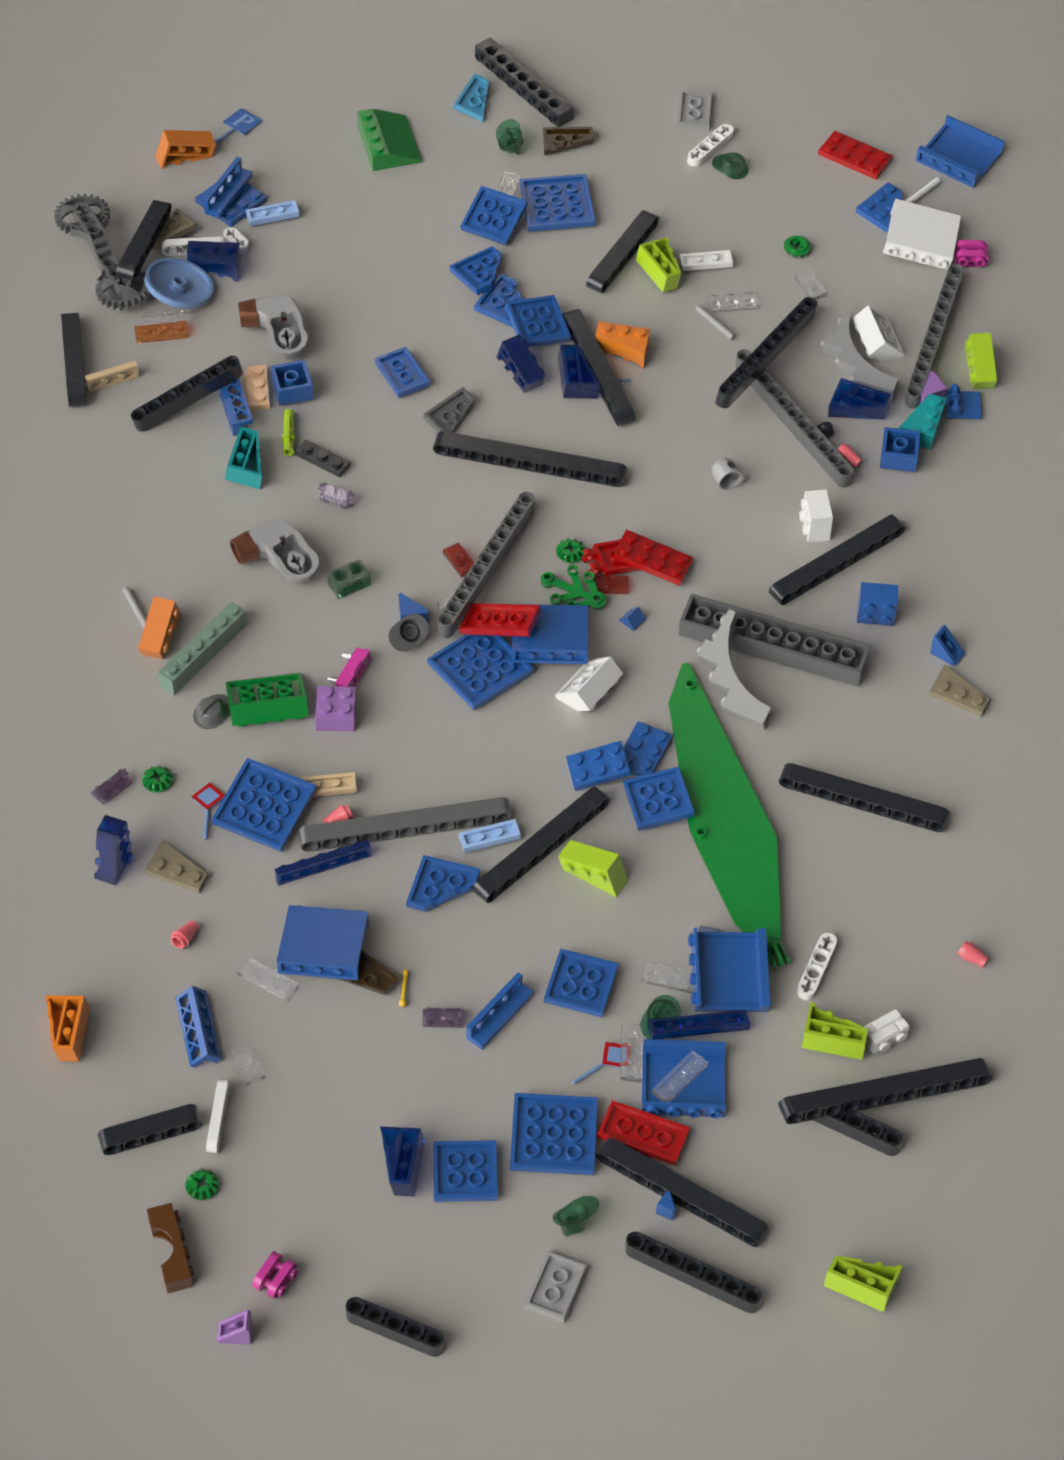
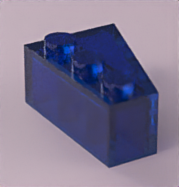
(216, 257)
(521, 363)
(575, 374)
(858, 401)
(113, 848)
(403, 1158)

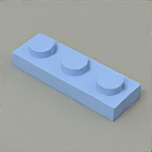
(272, 213)
(489, 835)

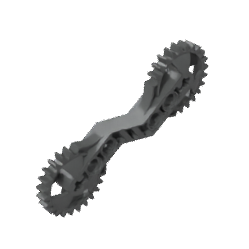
(92, 229)

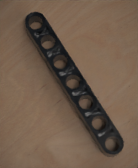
(144, 240)
(622, 251)
(73, 359)
(187, 393)
(687, 1263)

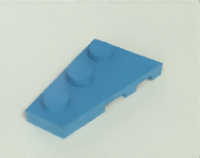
(473, 98)

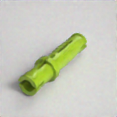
(288, 437)

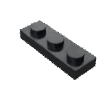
(322, 458)

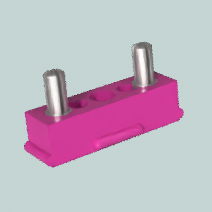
(354, 668)

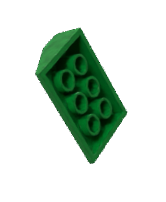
(387, 139)
(267, 699)

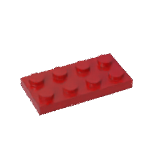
(855, 155)
(652, 557)
(500, 619)
(644, 1132)

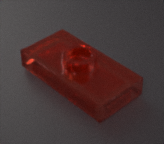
(458, 559)
(612, 584)

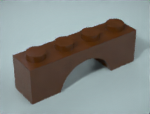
(164, 1225)

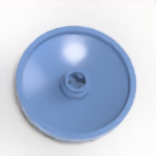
(178, 283)

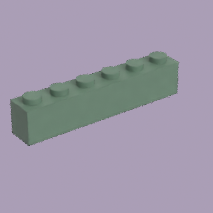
(202, 648)

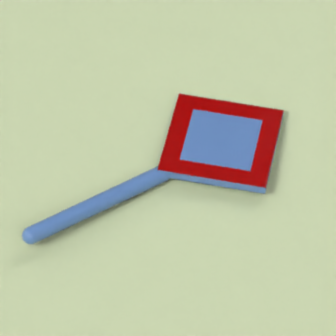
(208, 798)
(611, 1058)

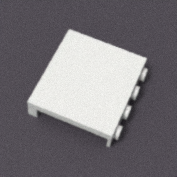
(922, 234)

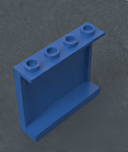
(961, 152)
(557, 637)
(322, 942)
(729, 971)
(702, 1096)

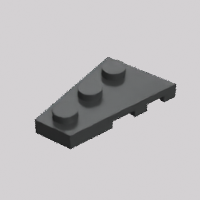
(450, 411)

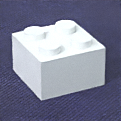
(816, 515)

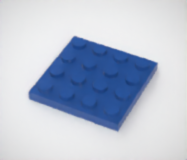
(557, 202)
(478, 668)
(264, 804)
(553, 1134)

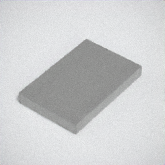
(694, 110)
(555, 1286)

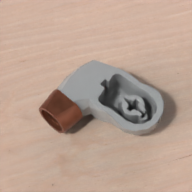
(281, 319)
(281, 546)

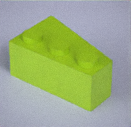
(594, 866)
(863, 1281)

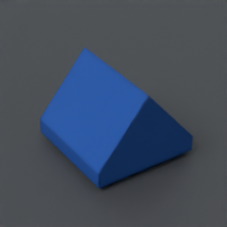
(633, 618)
(666, 1207)

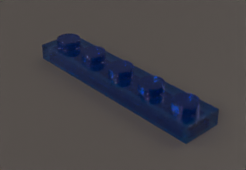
(322, 862)
(698, 1024)

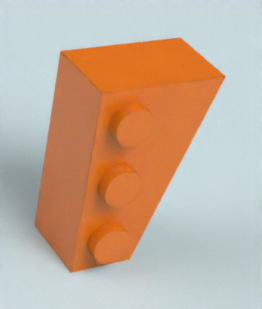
(184, 145)
(624, 341)
(159, 627)
(68, 1025)

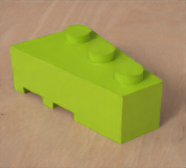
(659, 263)
(980, 360)
(833, 1035)

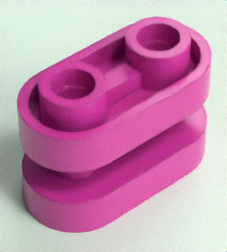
(971, 253)
(277, 1286)

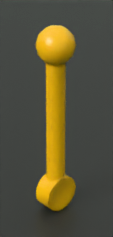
(402, 1002)

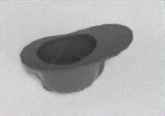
(408, 632)
(211, 711)

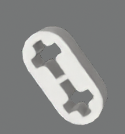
(228, 233)

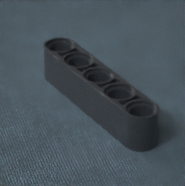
(149, 1129)
(862, 1132)
(401, 1334)

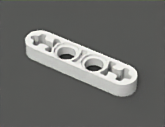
(712, 146)
(173, 243)
(814, 965)
(217, 1116)

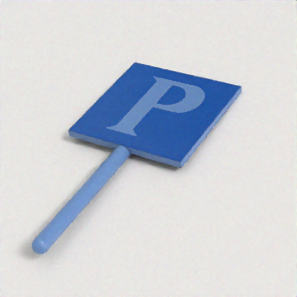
(241, 121)

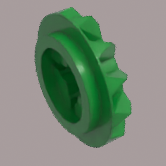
(793, 241)
(564, 553)
(152, 784)
(204, 1192)

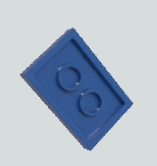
(402, 372)
(646, 748)
(598, 765)

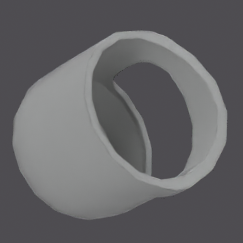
(725, 468)

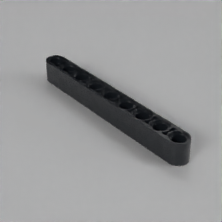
(610, 387)
(837, 559)
(864, 797)
(541, 844)
(683, 1191)

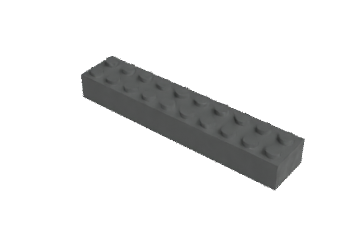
(778, 640)

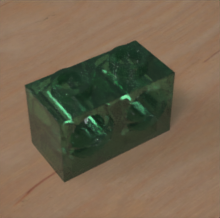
(349, 579)

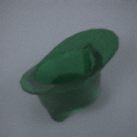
(510, 136)
(731, 164)
(661, 1007)
(575, 1215)

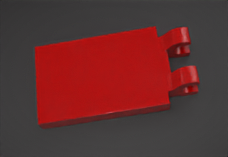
(602, 554)

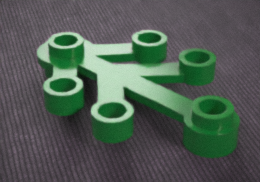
(574, 591)

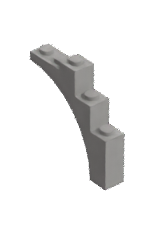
(849, 361)
(738, 700)

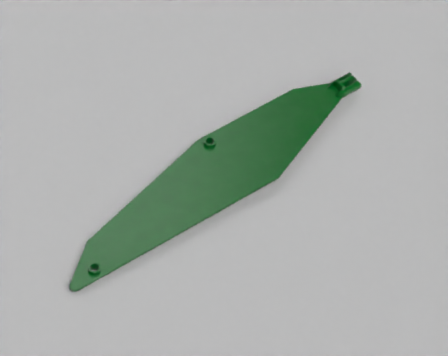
(735, 831)

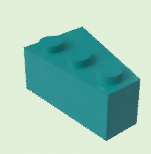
(926, 419)
(245, 459)

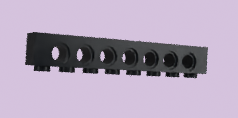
(524, 82)

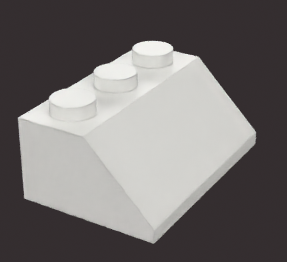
(878, 335)
(590, 684)

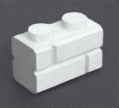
(886, 1031)

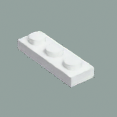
(706, 260)

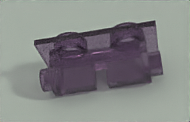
(328, 494)
(112, 786)
(443, 1018)

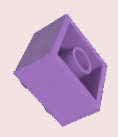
(335, 708)

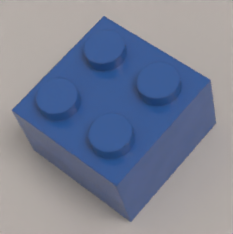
(291, 382)
(899, 449)
(877, 603)

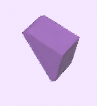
(933, 386)
(236, 1329)

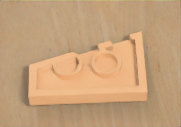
(255, 388)

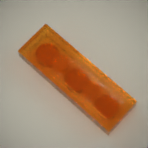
(161, 332)

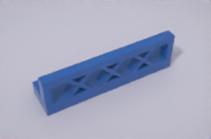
(226, 189)
(230, 408)
(498, 1012)
(201, 1022)

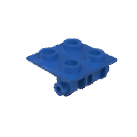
(962, 403)

